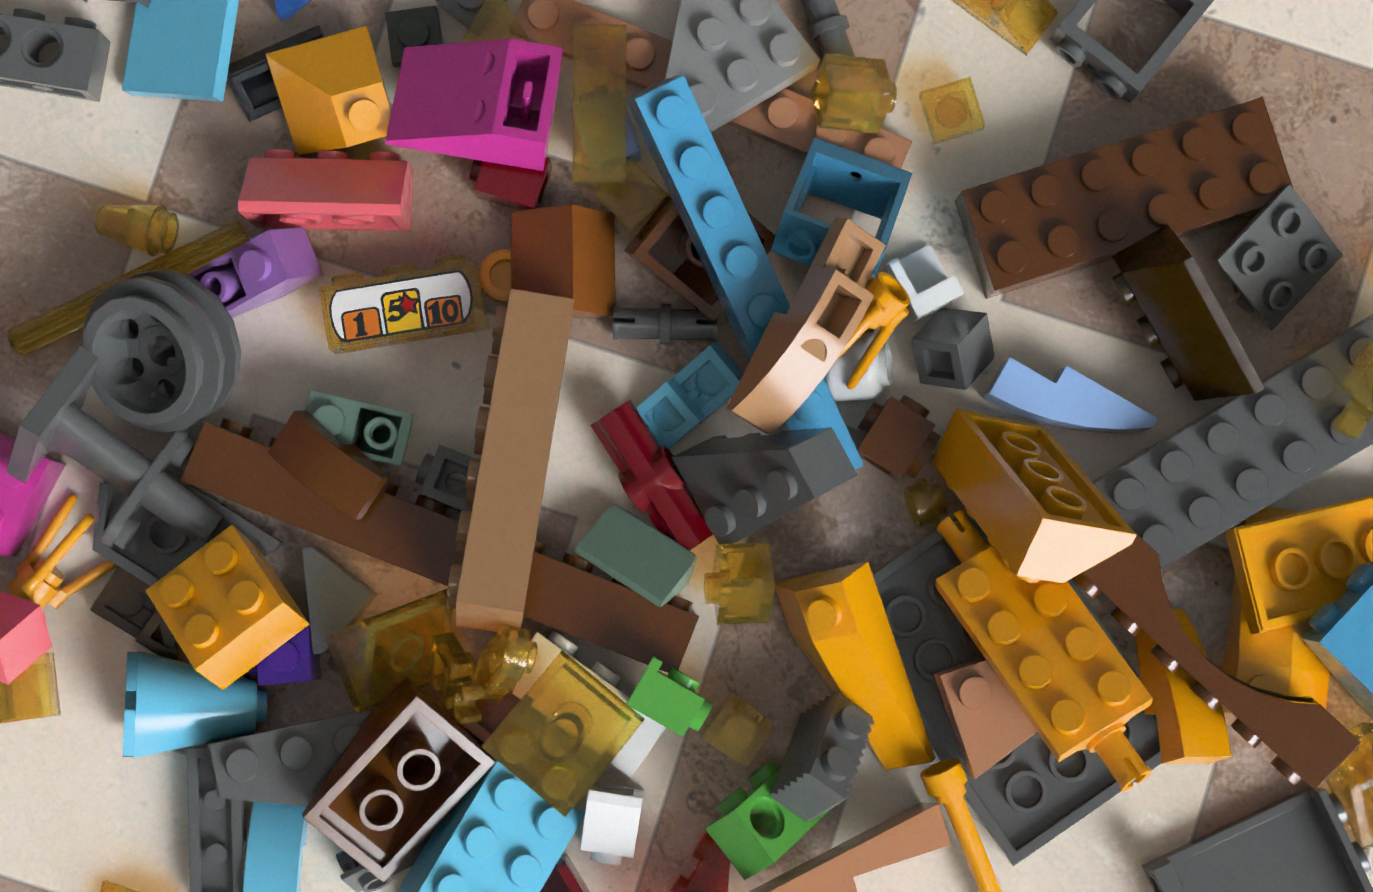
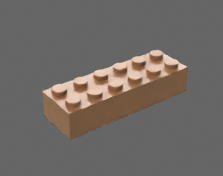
(514, 460)

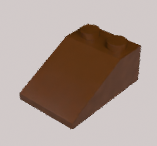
(397, 779)

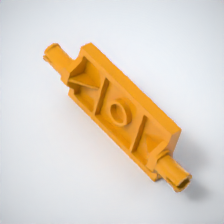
(1046, 653)

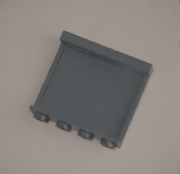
(1277, 849)

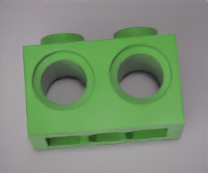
(756, 827)

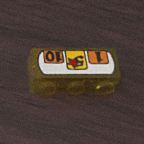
(403, 305)

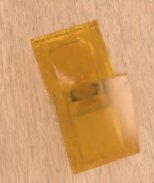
(1015, 21)

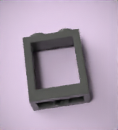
(1112, 74)

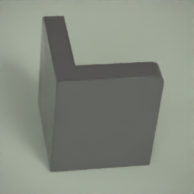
(953, 348)

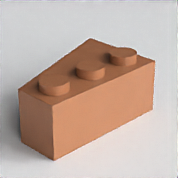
(981, 714)

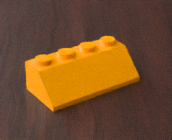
(1029, 497)

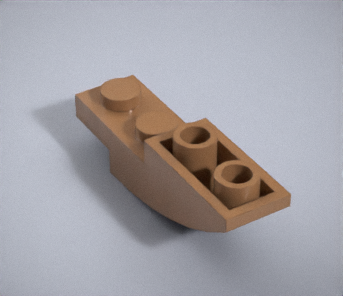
(811, 336)

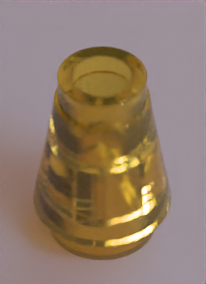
(139, 226)

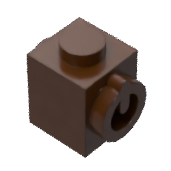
(897, 437)

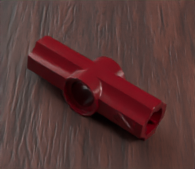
(651, 476)

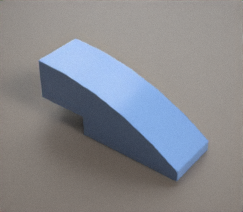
(1066, 401)

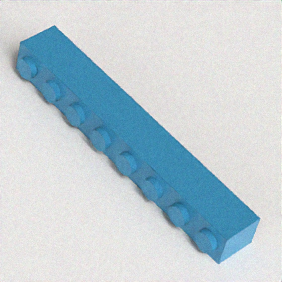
(723, 232)

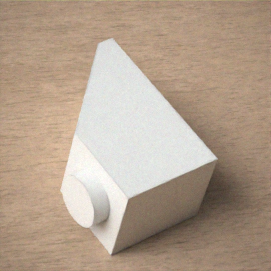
(611, 822)

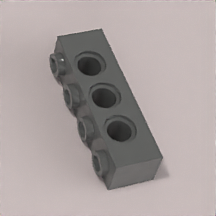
(74, 72)

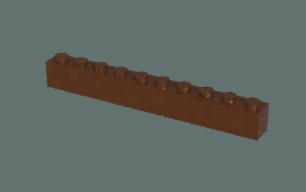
(425, 543)

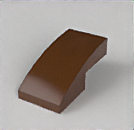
(326, 467)

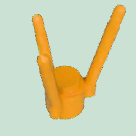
(885, 310)
(40, 578)

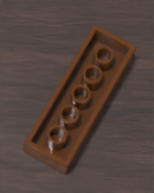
(1117, 194)

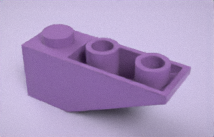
(261, 270)

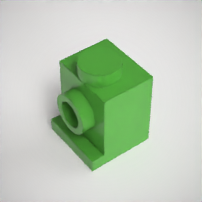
(670, 699)

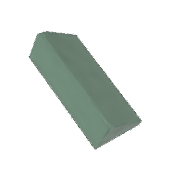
(637, 555)

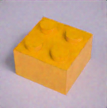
(226, 607)

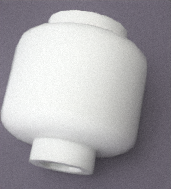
(873, 381)

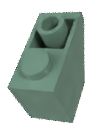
(374, 429)

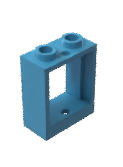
(829, 176)

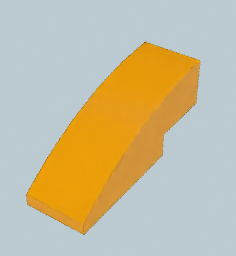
(1185, 723)

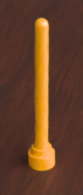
(946, 783)

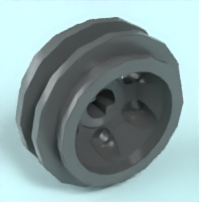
(181, 339)

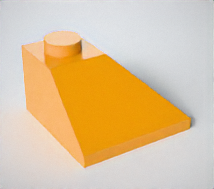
(331, 91)

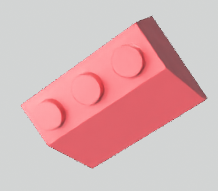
(328, 192)

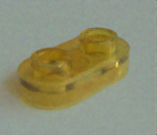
(505, 661)

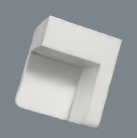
(924, 282)

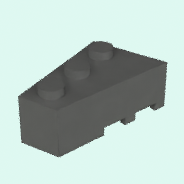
(761, 478)
(283, 762)

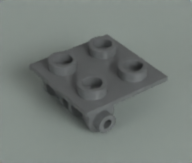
(1278, 257)

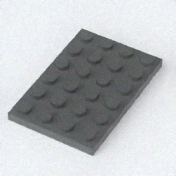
(1027, 793)

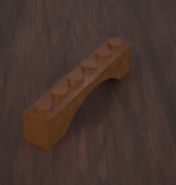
(1295, 727)

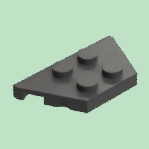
(156, 544)

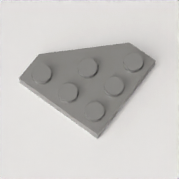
(736, 55)

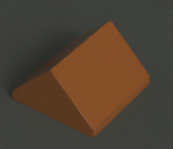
(566, 255)

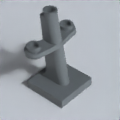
(63, 427)

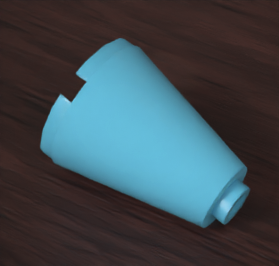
(179, 708)

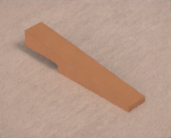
(890, 842)

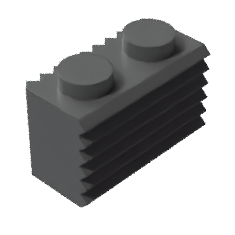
(822, 757)

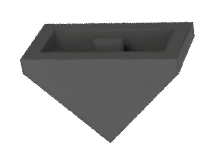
(333, 596)

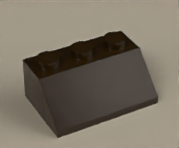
(1184, 318)

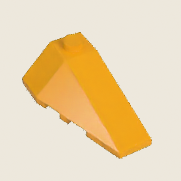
(851, 645)
(1273, 658)

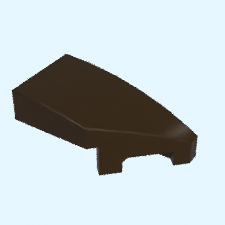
(131, 609)

